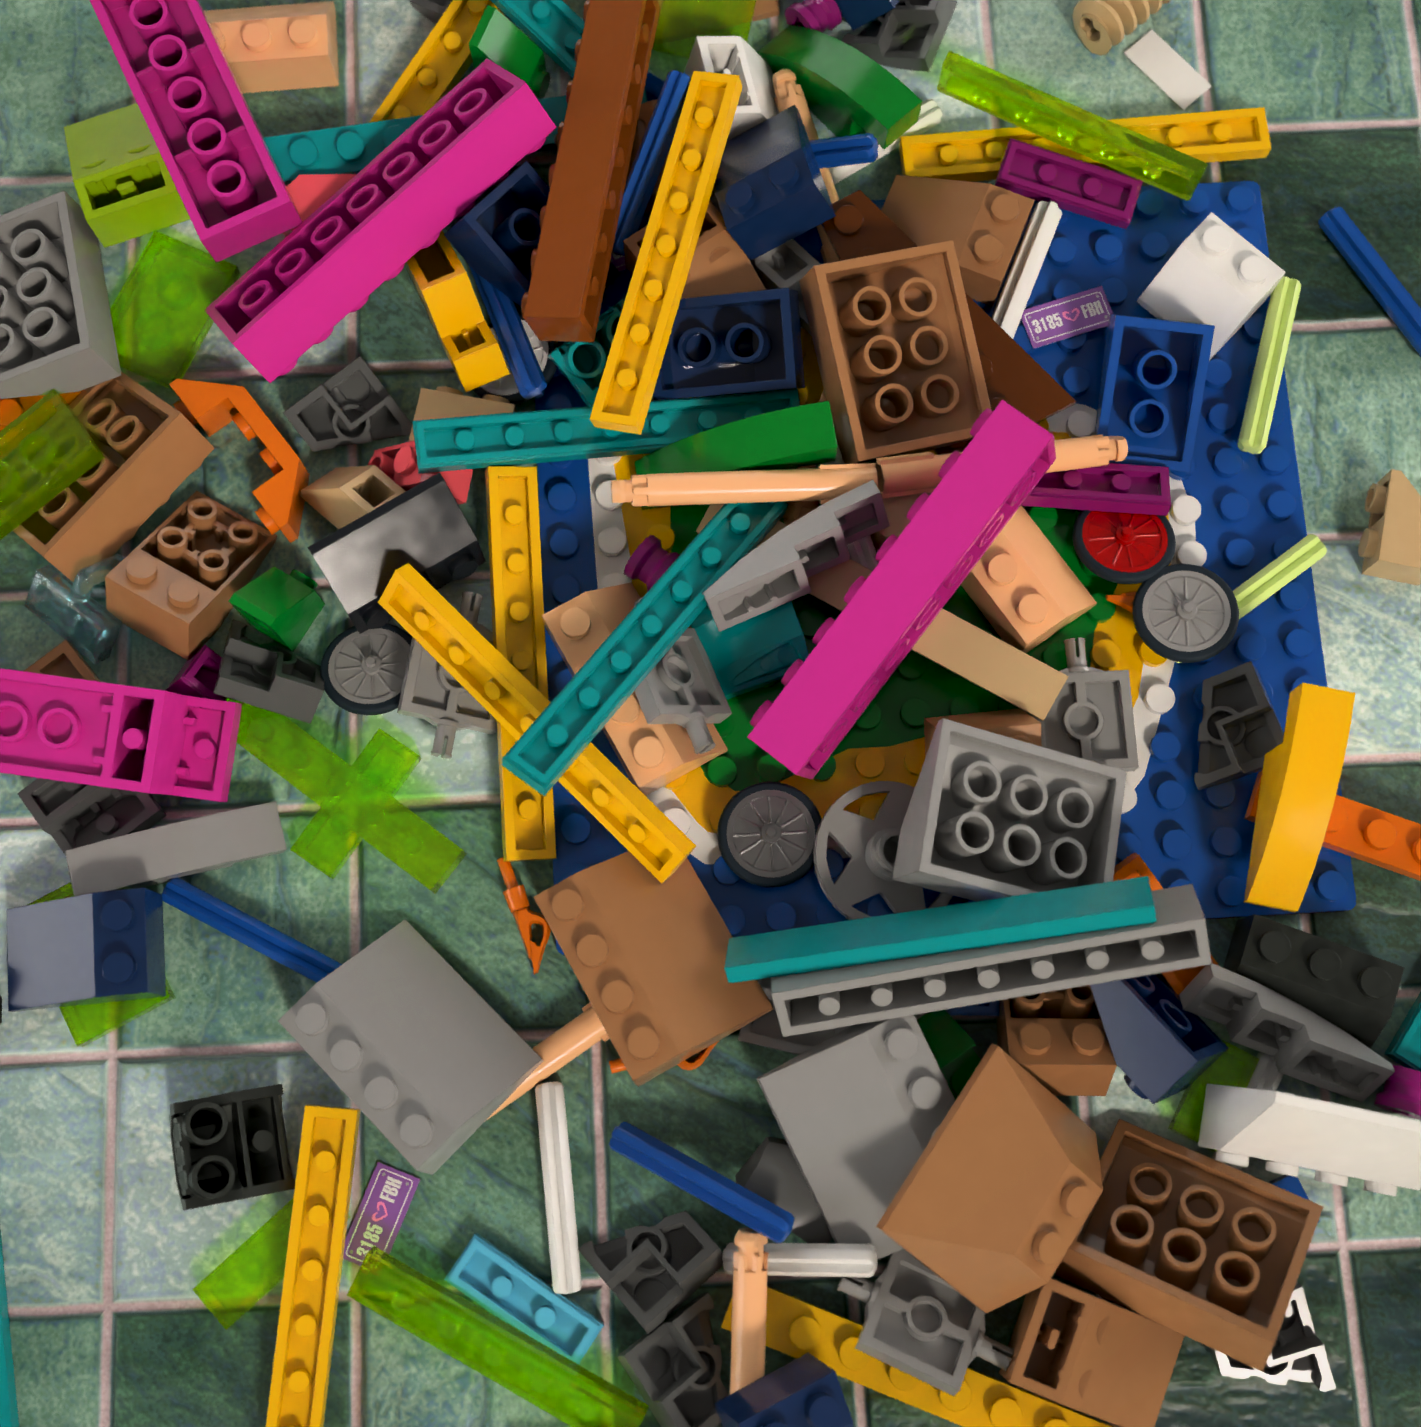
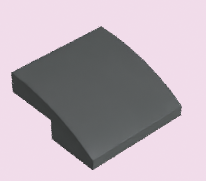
(88, 813)

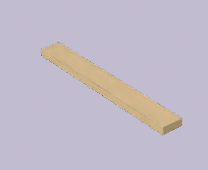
(952, 643)

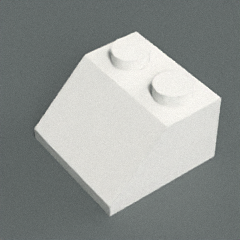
(1212, 281)

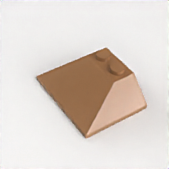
(998, 1187)

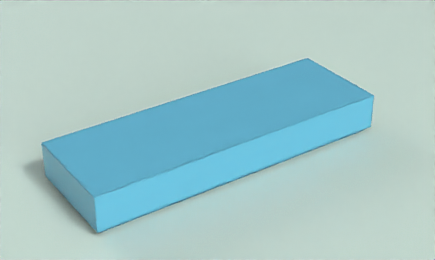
(523, 1299)

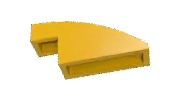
(456, 314)
(1298, 796)

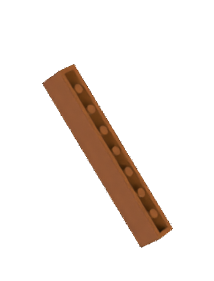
(590, 170)

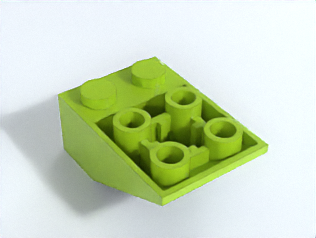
(121, 177)

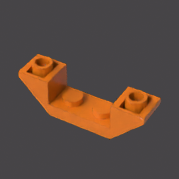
(218, 405)

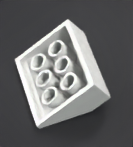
(1312, 1135)

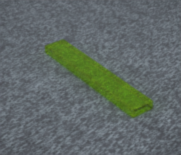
(1070, 126)
(349, 796)
(491, 1345)

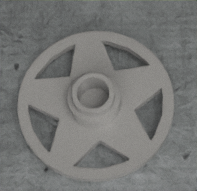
(872, 852)

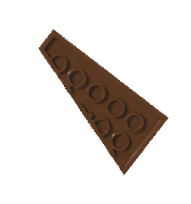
(1008, 369)

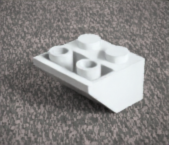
(737, 57)

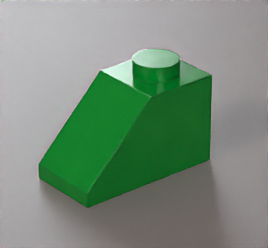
(511, 49)
(279, 605)

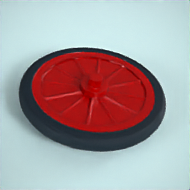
(1123, 545)

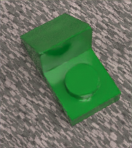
(950, 1048)

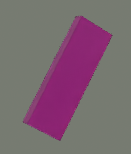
(1069, 183)
(1106, 489)

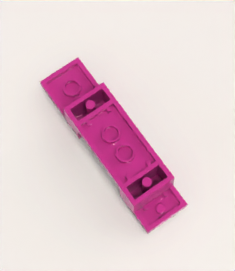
(116, 735)

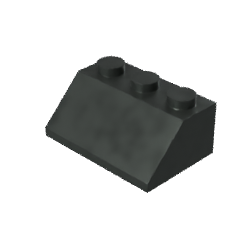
(1321, 975)

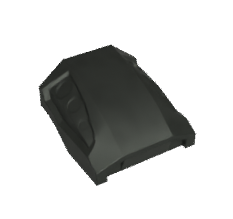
(230, 1147)

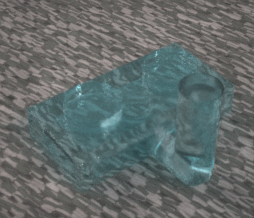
(72, 610)

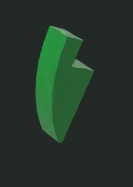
(844, 85)
(760, 442)

